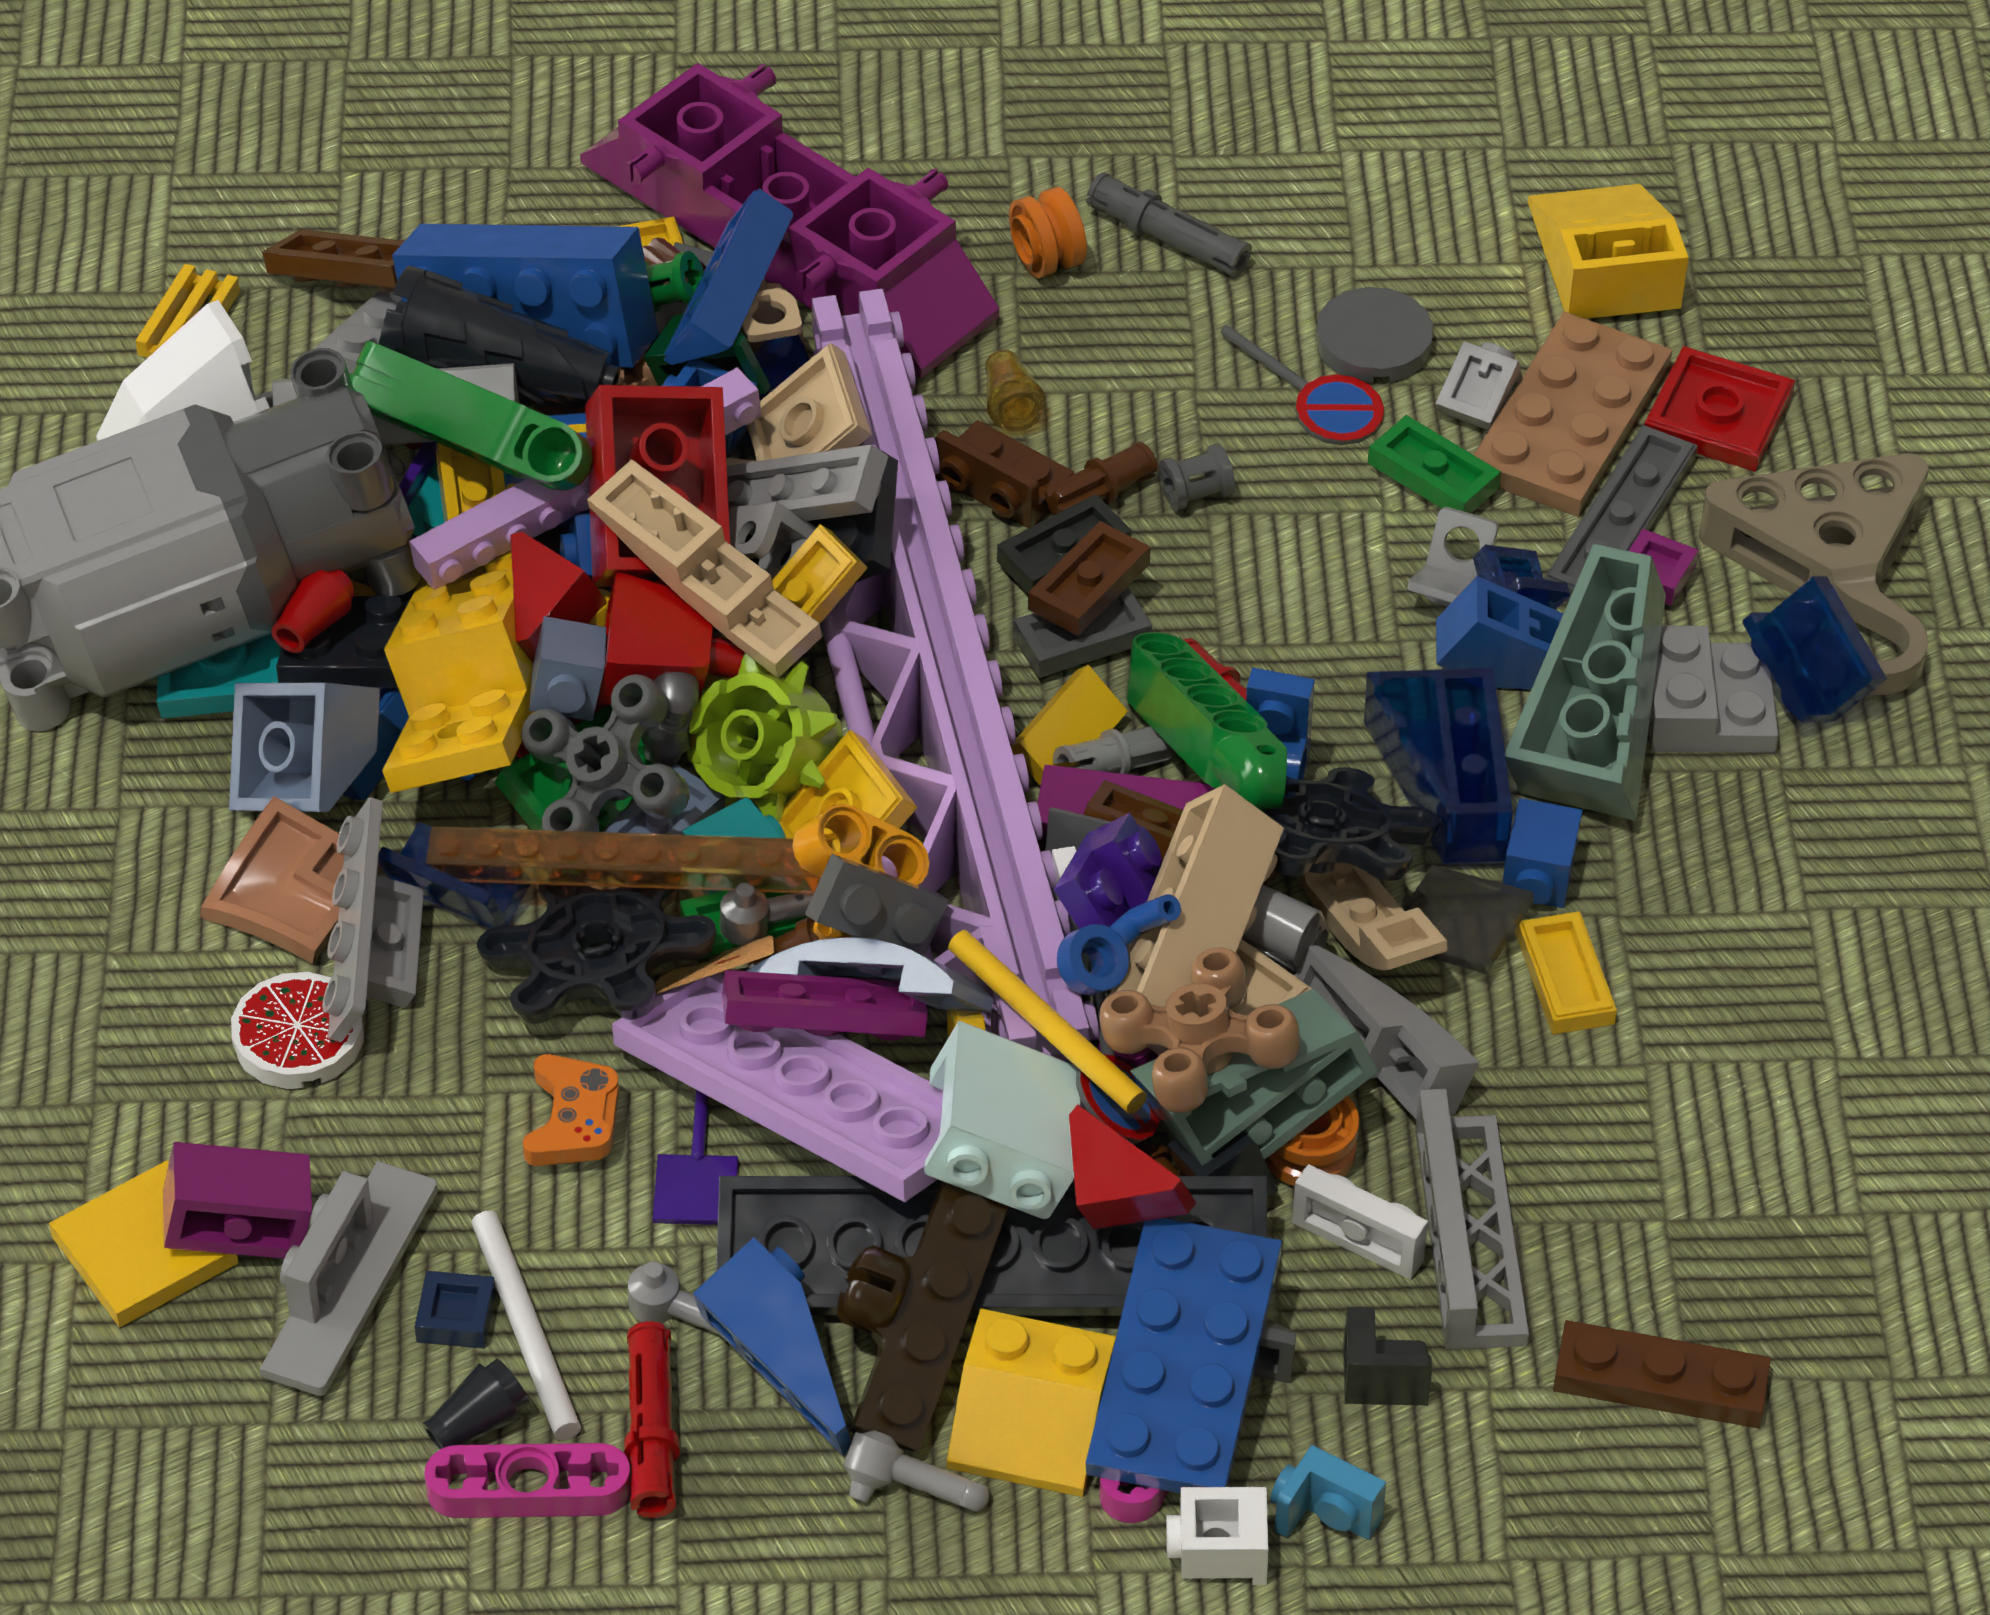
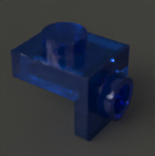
(1520, 573)

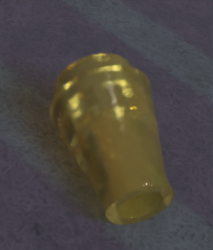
(1012, 393)

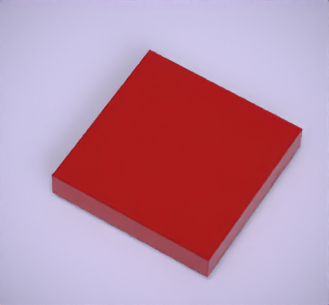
(1721, 407)

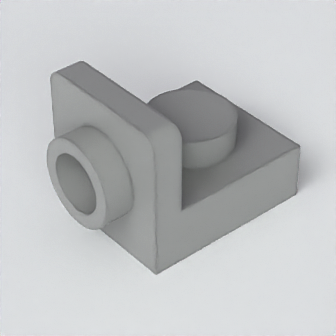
(1479, 384)

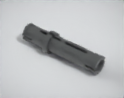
(1148, 214)

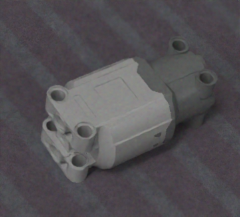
(189, 539)

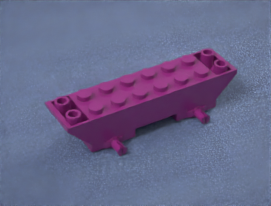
(712, 142)

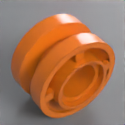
(1047, 232)
(1325, 1144)

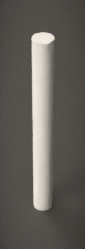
(526, 1326)

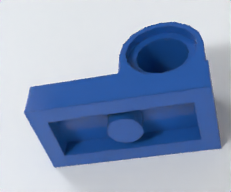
(1288, 710)

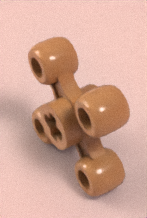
(1199, 1029)

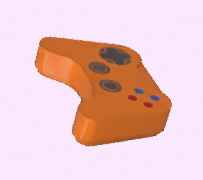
(581, 1112)

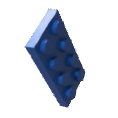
(1184, 1356)

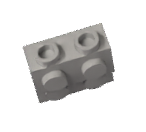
(1710, 696)

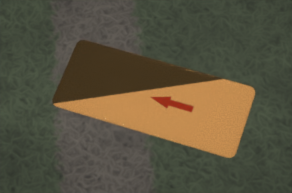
(714, 964)

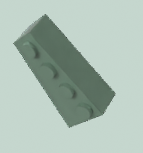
(1594, 693)

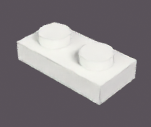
(1359, 1221)

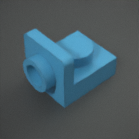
(1333, 1490)

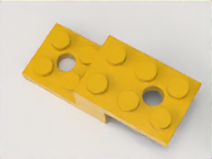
(459, 679)

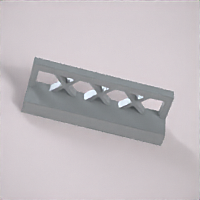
(1455, 1231)

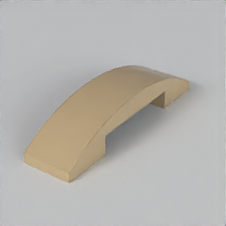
(1370, 919)

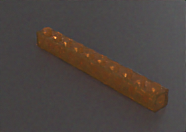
(618, 859)

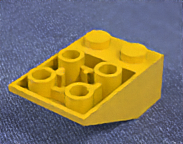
(1611, 250)

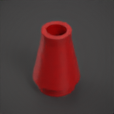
(313, 608)

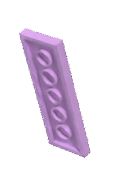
(798, 1084)

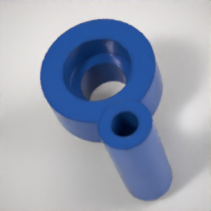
(1109, 945)

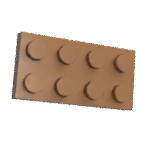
(1573, 412)

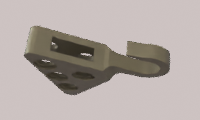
(1853, 551)

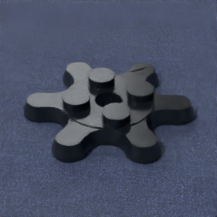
(1342, 824)
(589, 921)

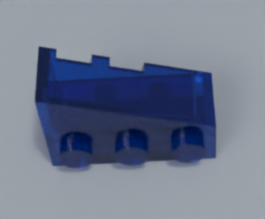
(1446, 754)

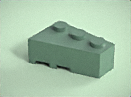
(1271, 1102)

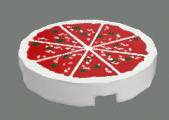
(285, 1033)

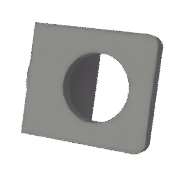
(1444, 574)

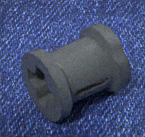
(1217, 480)

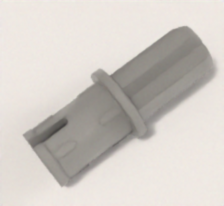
(1116, 751)

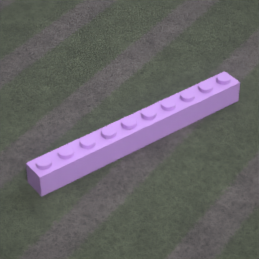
(531, 508)

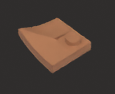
(281, 882)

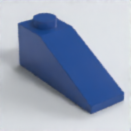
(1497, 631)
(766, 1318)

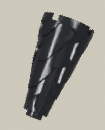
(465, 328)

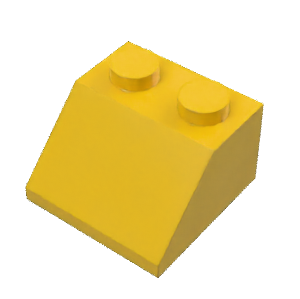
(1029, 1402)

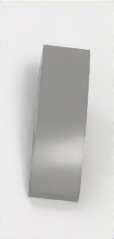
(1400, 1037)

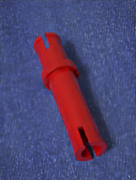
(651, 1441)

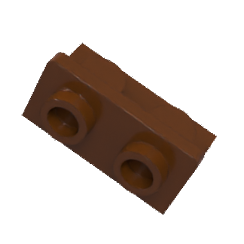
(998, 472)

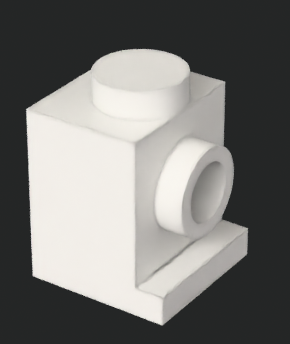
(1220, 1533)

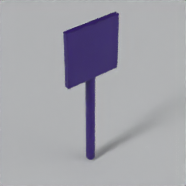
(690, 1183)

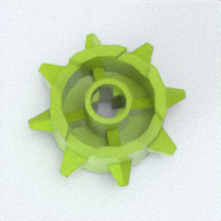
(762, 736)

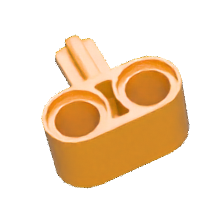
(861, 840)

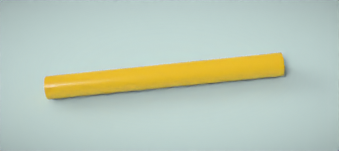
(1047, 1022)

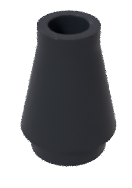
(477, 1407)

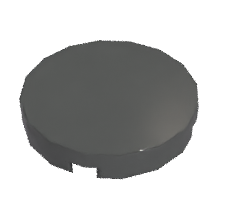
(1374, 334)

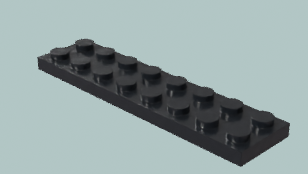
(1036, 1263)

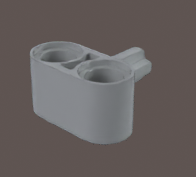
(1285, 928)

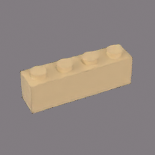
(1215, 872)

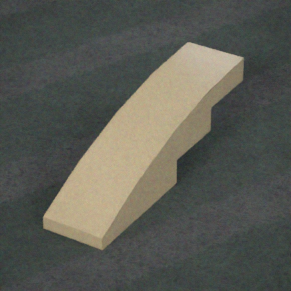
(703, 568)

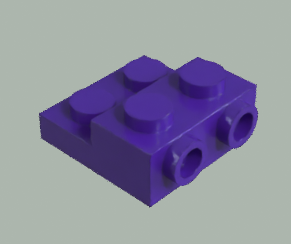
(1109, 873)

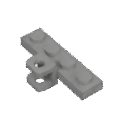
(781, 494)

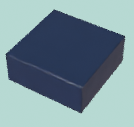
(455, 1309)

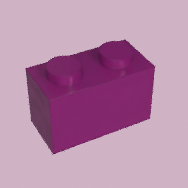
(236, 1200)

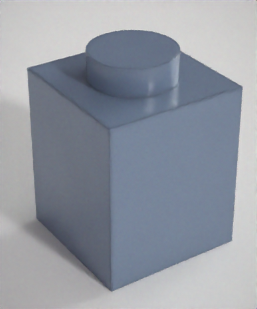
(568, 668)

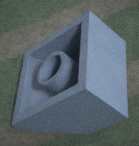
(300, 743)

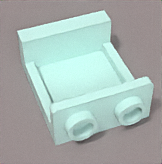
(1003, 1120)

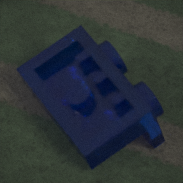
(1815, 653)

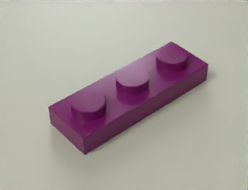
(821, 1005)

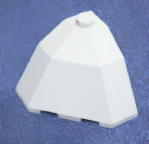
(197, 365)

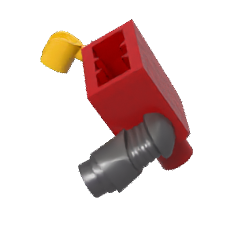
(669, 642)

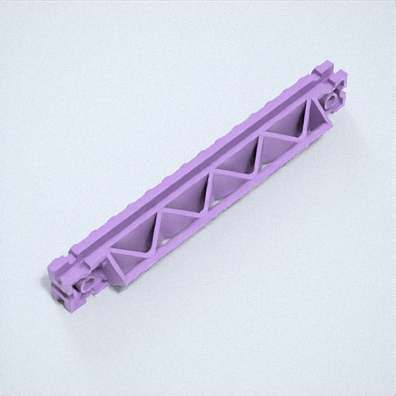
(945, 694)

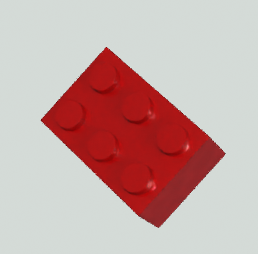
(673, 436)

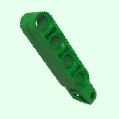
(471, 419)
(1205, 720)

